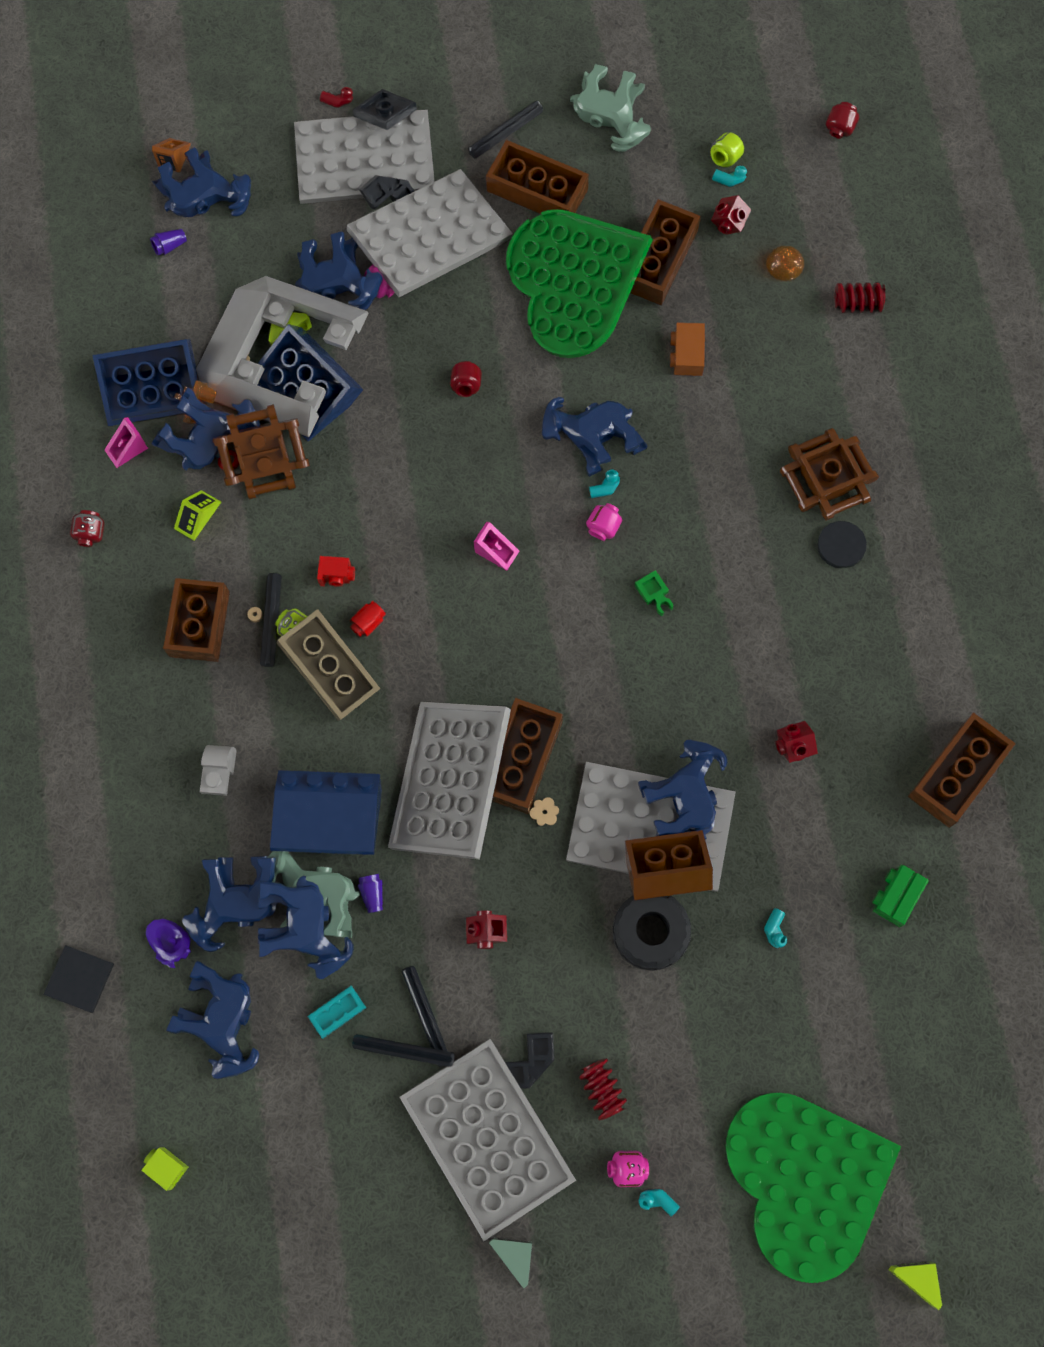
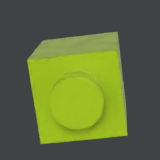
(164, 1168)

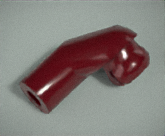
(339, 100)

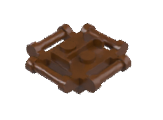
(261, 451)
(829, 473)

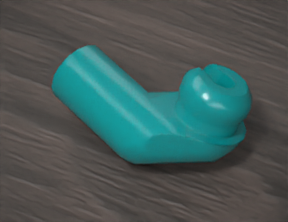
(730, 179)
(607, 487)
(773, 930)
(658, 1198)

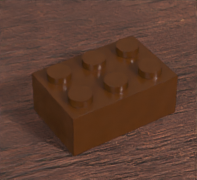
(196, 620)
(669, 865)

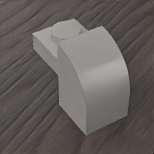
(217, 765)

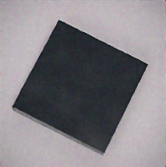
(384, 109)
(79, 979)

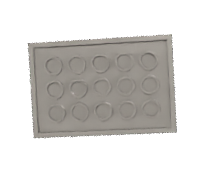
(347, 152)
(429, 232)
(449, 779)
(614, 811)
(487, 1139)

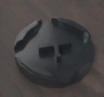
(842, 544)

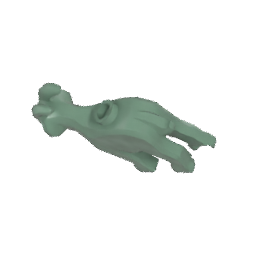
(612, 108)
(334, 887)

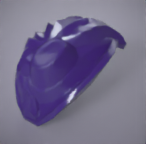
(168, 941)

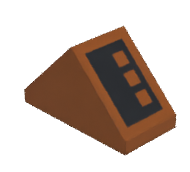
(171, 151)

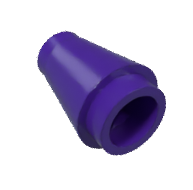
(167, 241)
(371, 892)

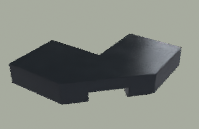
(382, 187)
(540, 1057)

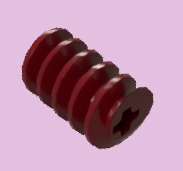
(860, 296)
(603, 1089)

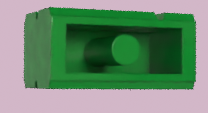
(900, 895)

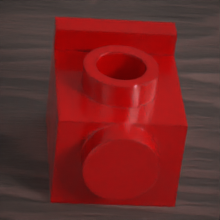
(335, 571)

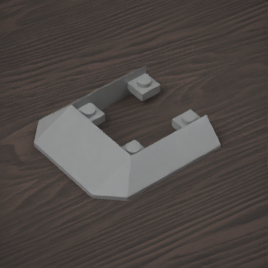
(272, 301)

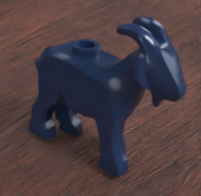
(203, 189)
(337, 274)
(210, 423)
(592, 429)
(688, 790)
(229, 901)
(304, 926)
(221, 1020)

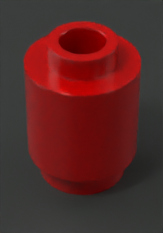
(367, 619)

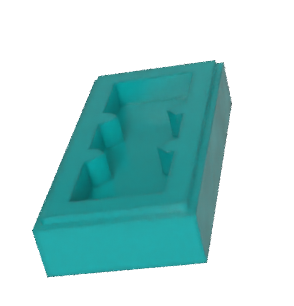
(337, 1012)

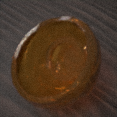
(785, 263)

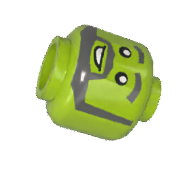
(727, 149)
(288, 620)

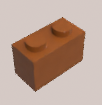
(689, 349)

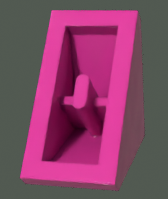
(125, 443)
(495, 547)

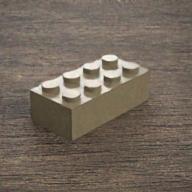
(328, 665)

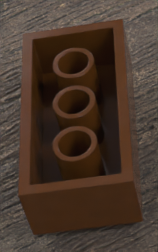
(535, 180)
(672, 236)
(525, 754)
(961, 770)

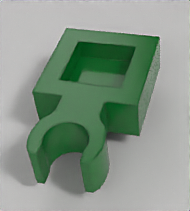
(653, 590)

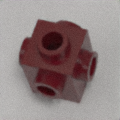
(731, 215)
(796, 741)
(481, 927)

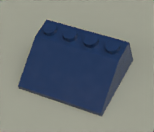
(300, 358)
(145, 380)
(325, 812)

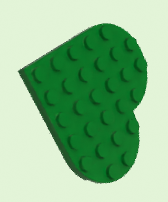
(575, 277)
(812, 1182)

